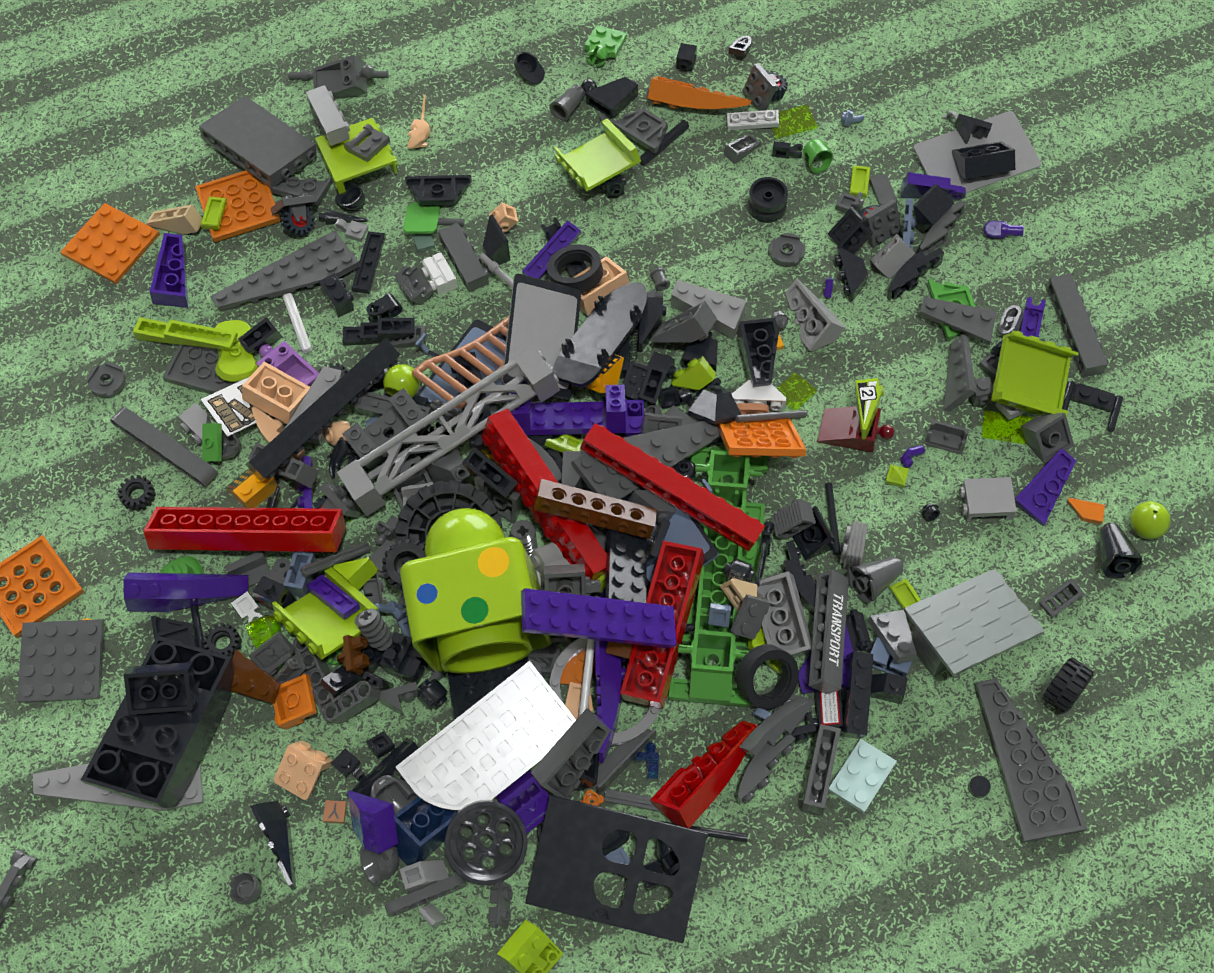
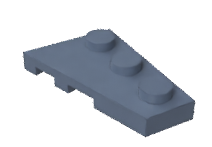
(909, 222)

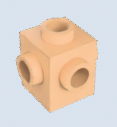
(505, 216)

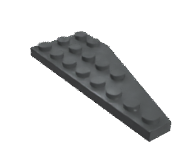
(291, 272)
(667, 445)
(1036, 788)

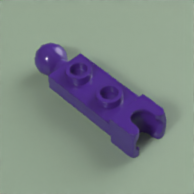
(1032, 318)

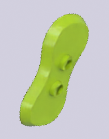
(237, 362)

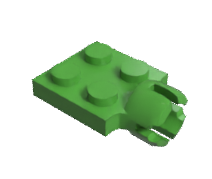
(603, 44)

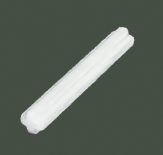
(297, 323)

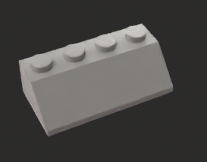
(785, 620)

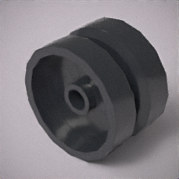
(767, 199)

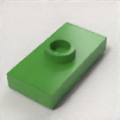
(212, 442)

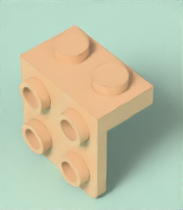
(301, 769)

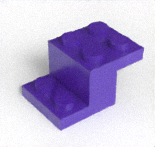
(526, 799)

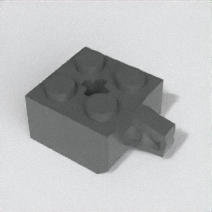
(569, 576)

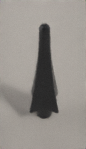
(332, 216)

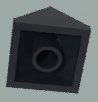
(931, 207)
(816, 538)

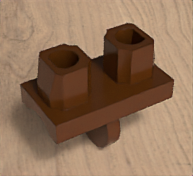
(351, 654)

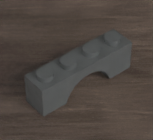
(294, 469)

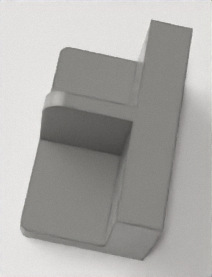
(892, 256)

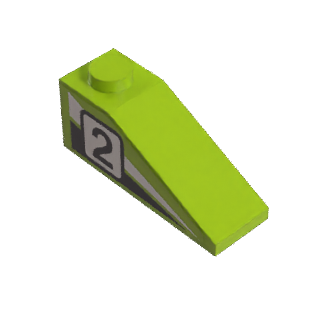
(868, 400)

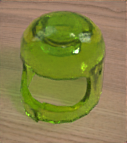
(262, 629)

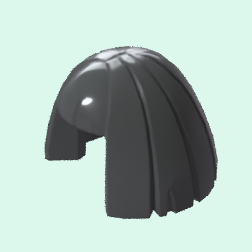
(394, 791)

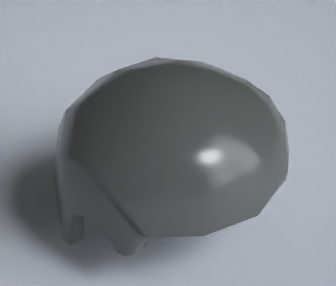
(230, 445)

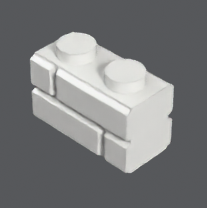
(439, 274)

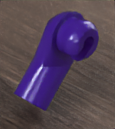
(907, 457)

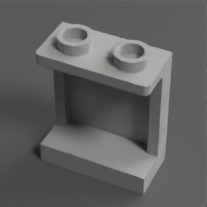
(988, 498)

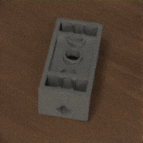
(400, 417)

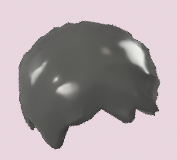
(244, 888)

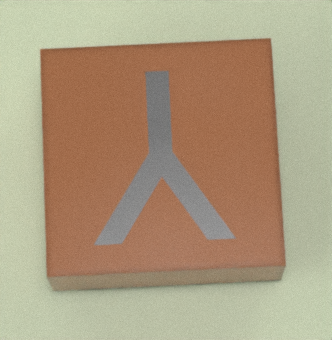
(335, 812)

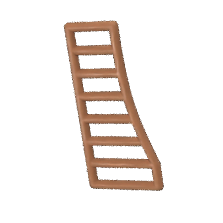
(463, 352)

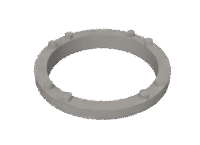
(566, 655)

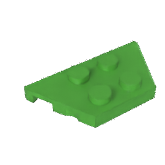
(952, 293)

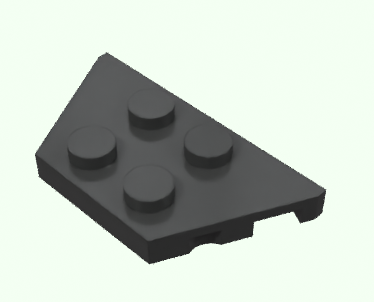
(643, 128)

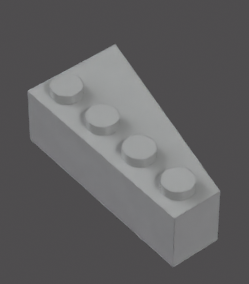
(327, 116)
(726, 308)
(325, 380)

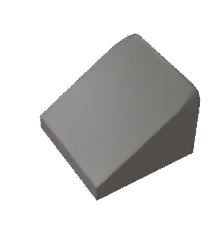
(432, 915)

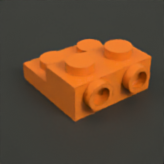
(294, 702)

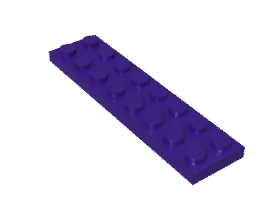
(597, 618)

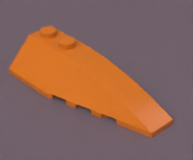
(685, 95)

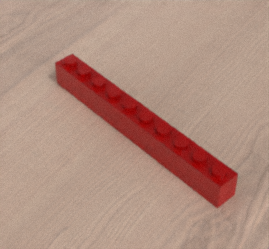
(672, 486)

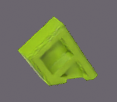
(564, 443)

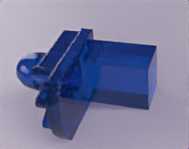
(651, 758)

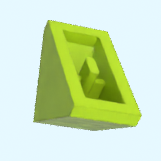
(357, 571)

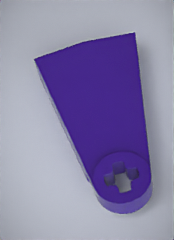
(916, 185)

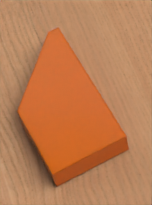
(1087, 510)

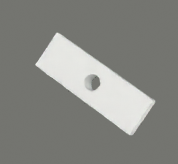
(753, 119)

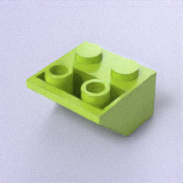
(530, 950)

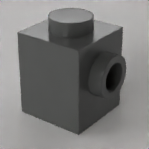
(983, 392)

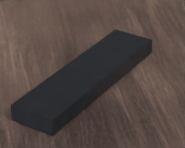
(368, 262)

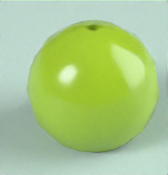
(401, 377)
(1150, 520)

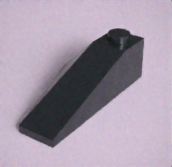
(758, 347)
(276, 827)

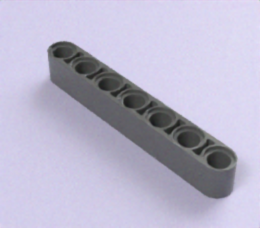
(164, 446)

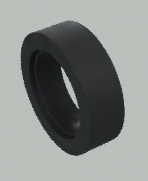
(572, 254)
(785, 686)

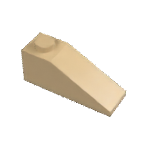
(178, 219)

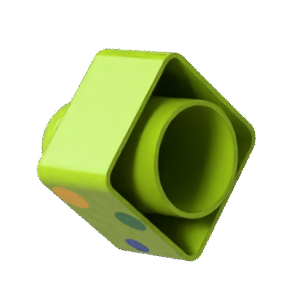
(468, 595)

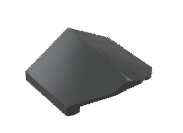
(545, 658)

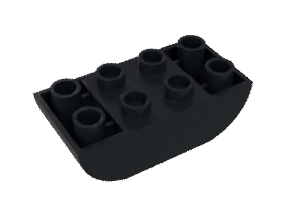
(158, 753)

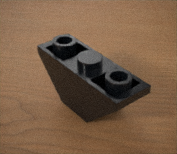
(852, 273)

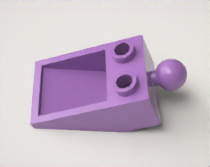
(288, 361)

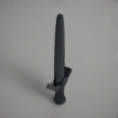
(765, 549)

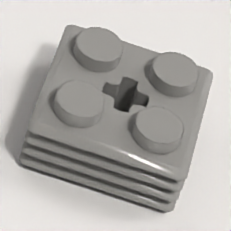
(853, 545)

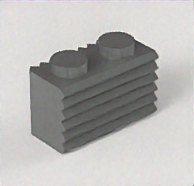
(793, 519)

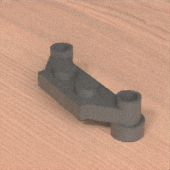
(19, 864)

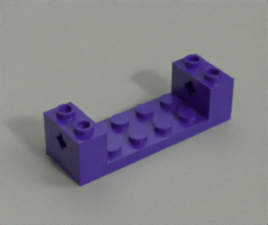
(574, 416)

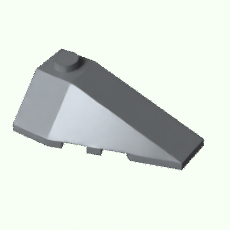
(816, 321)

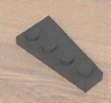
(968, 319)
(960, 375)

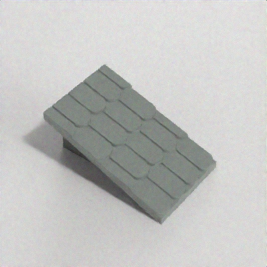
(970, 624)

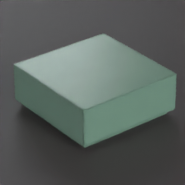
(423, 242)

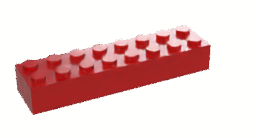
(674, 585)

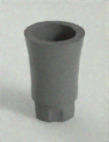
(567, 102)

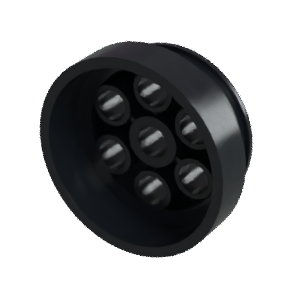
(473, 868)

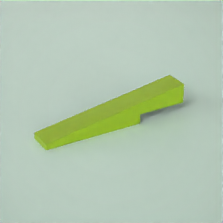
(183, 334)

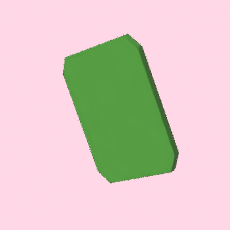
(421, 219)

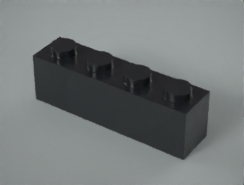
(856, 694)

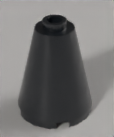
(1117, 552)

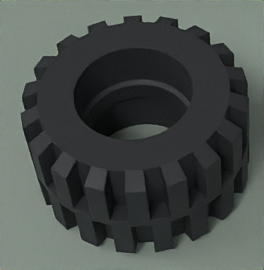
(394, 554)
(1068, 685)

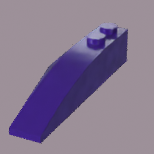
(179, 590)
(608, 688)

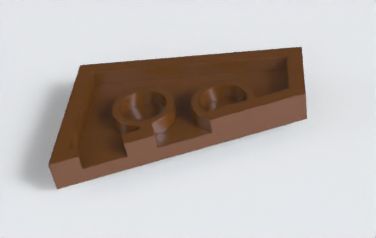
(252, 680)

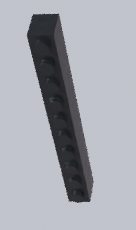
(322, 410)

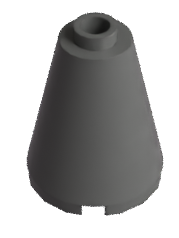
(874, 577)

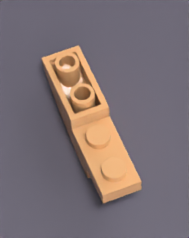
(271, 428)

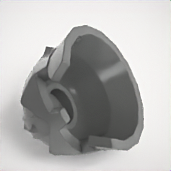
(379, 866)

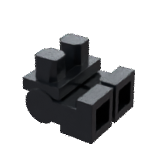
(403, 659)

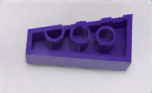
(170, 278)

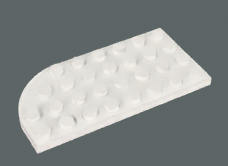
(489, 743)

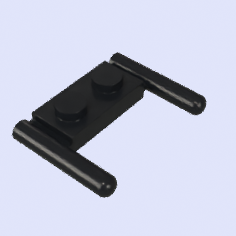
(1094, 398)

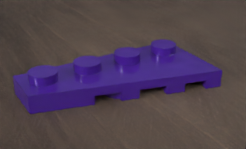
(1042, 492)

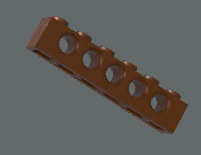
(595, 509)

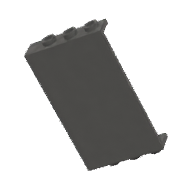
(258, 141)

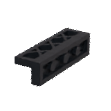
(386, 766)

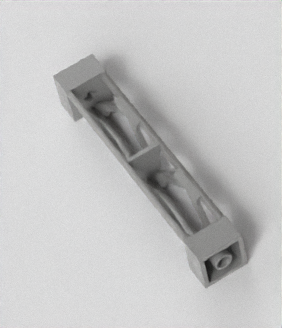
(533, 370)

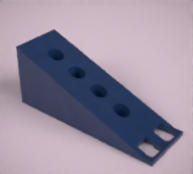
(421, 830)

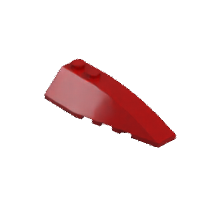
(698, 785)

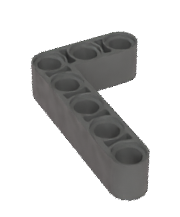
(340, 702)

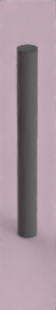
(771, 416)

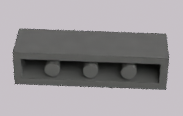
(463, 257)
(821, 769)

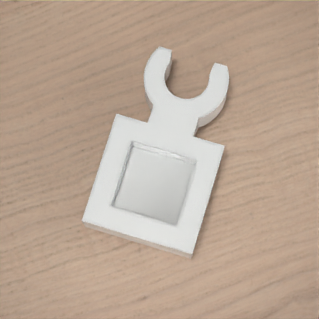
(246, 607)

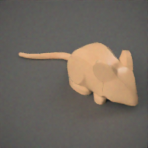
(419, 132)

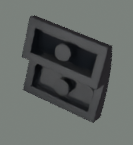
(850, 231)

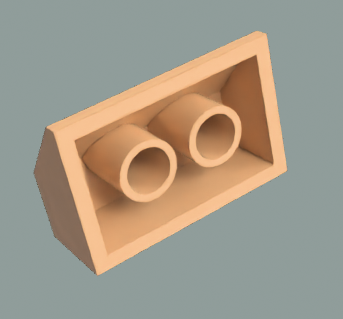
(612, 279)
(274, 392)

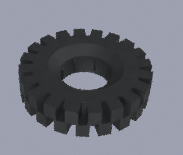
(435, 502)

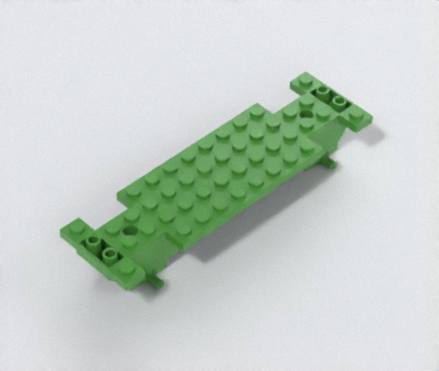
(710, 642)

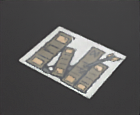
(230, 408)

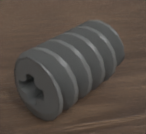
(526, 534)
(374, 629)

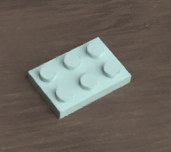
(862, 775)

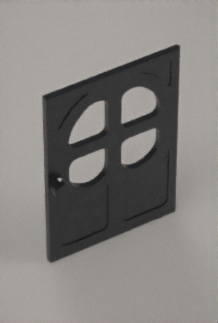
(573, 856)

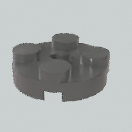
(783, 258)
(111, 388)

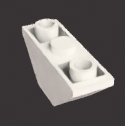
(760, 394)

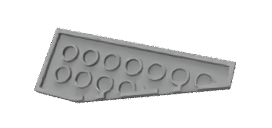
(67, 784)

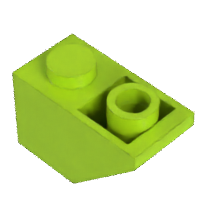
(695, 376)

